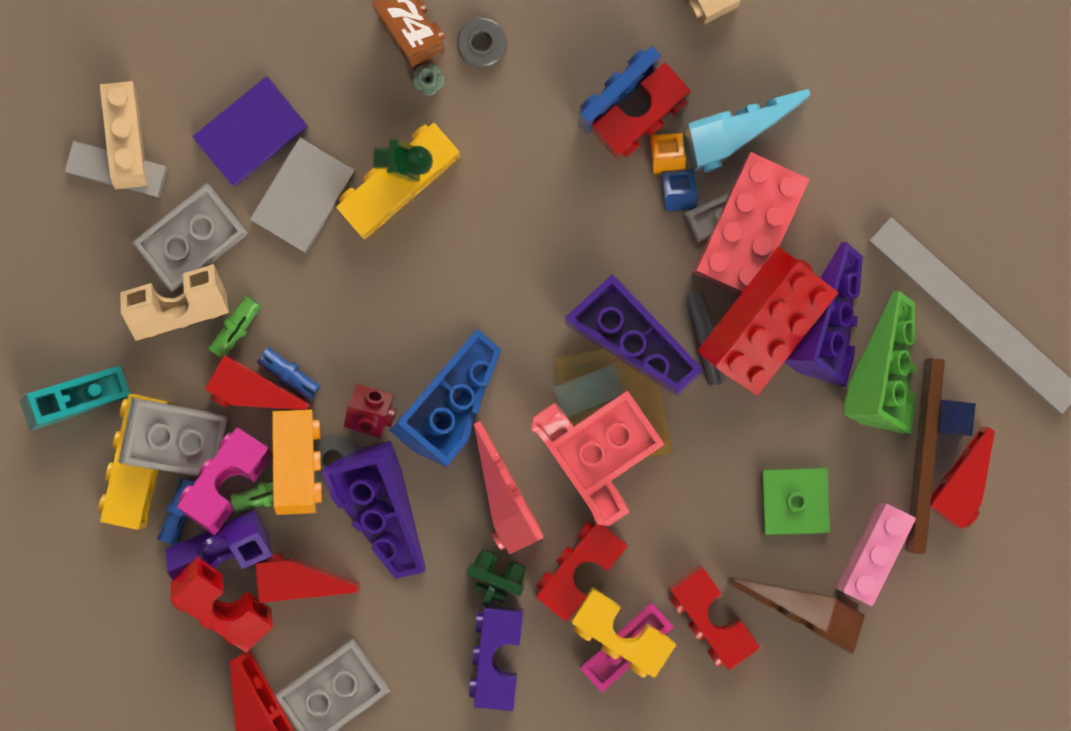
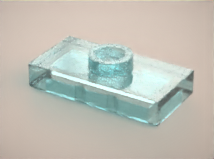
(589, 390)

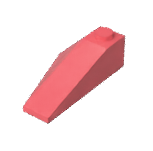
(509, 511)

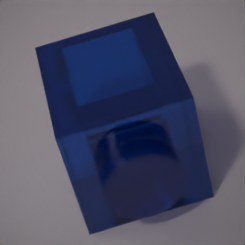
(956, 418)

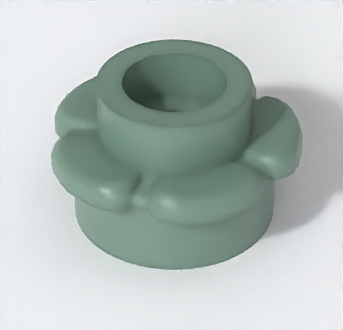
(434, 85)

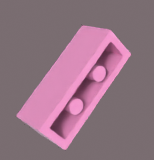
(875, 553)

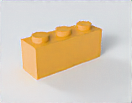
(295, 462)

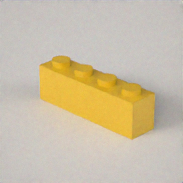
(385, 193)
(129, 486)

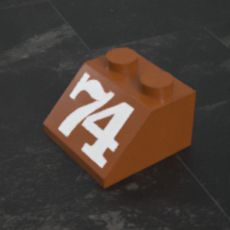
(410, 29)

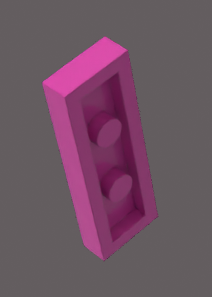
(603, 668)

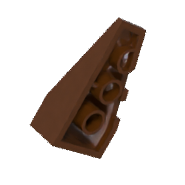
(821, 613)

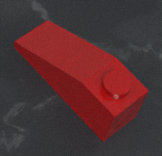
(242, 386)
(964, 484)
(293, 579)
(253, 698)

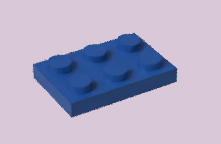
(618, 87)

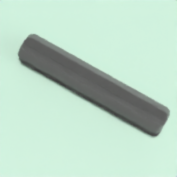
(703, 328)

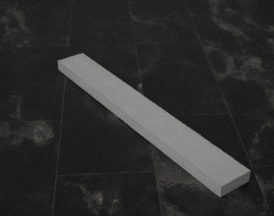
(973, 314)

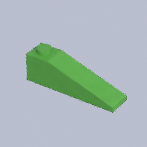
(881, 383)

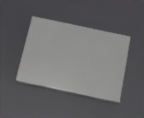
(302, 195)
(190, 237)
(170, 437)
(333, 690)

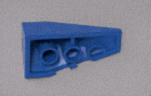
(444, 412)

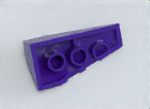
(826, 347)
(376, 499)

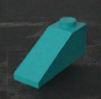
(73, 397)

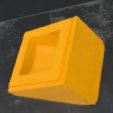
(667, 153)

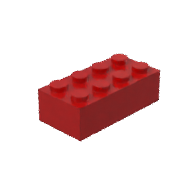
(767, 321)

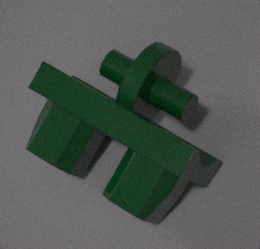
(403, 160)
(510, 581)

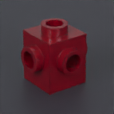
(369, 411)

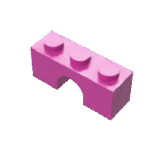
(236, 456)

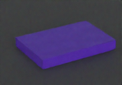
(250, 131)

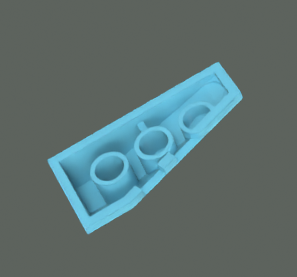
(721, 135)

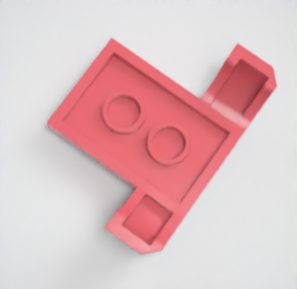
(599, 450)

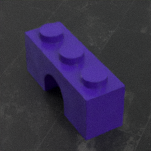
(240, 539)
(492, 686)

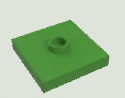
(795, 501)

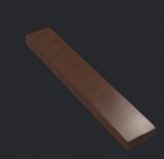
(925, 454)

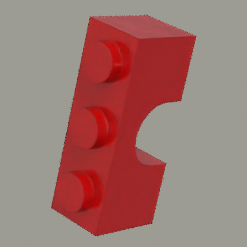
(665, 95)
(595, 545)
(238, 622)
(730, 642)

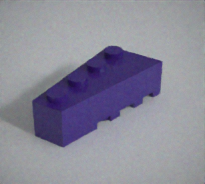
(630, 333)

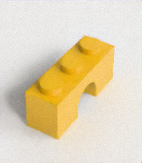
(645, 651)

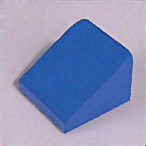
(679, 190)

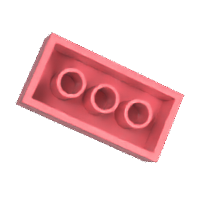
(750, 223)

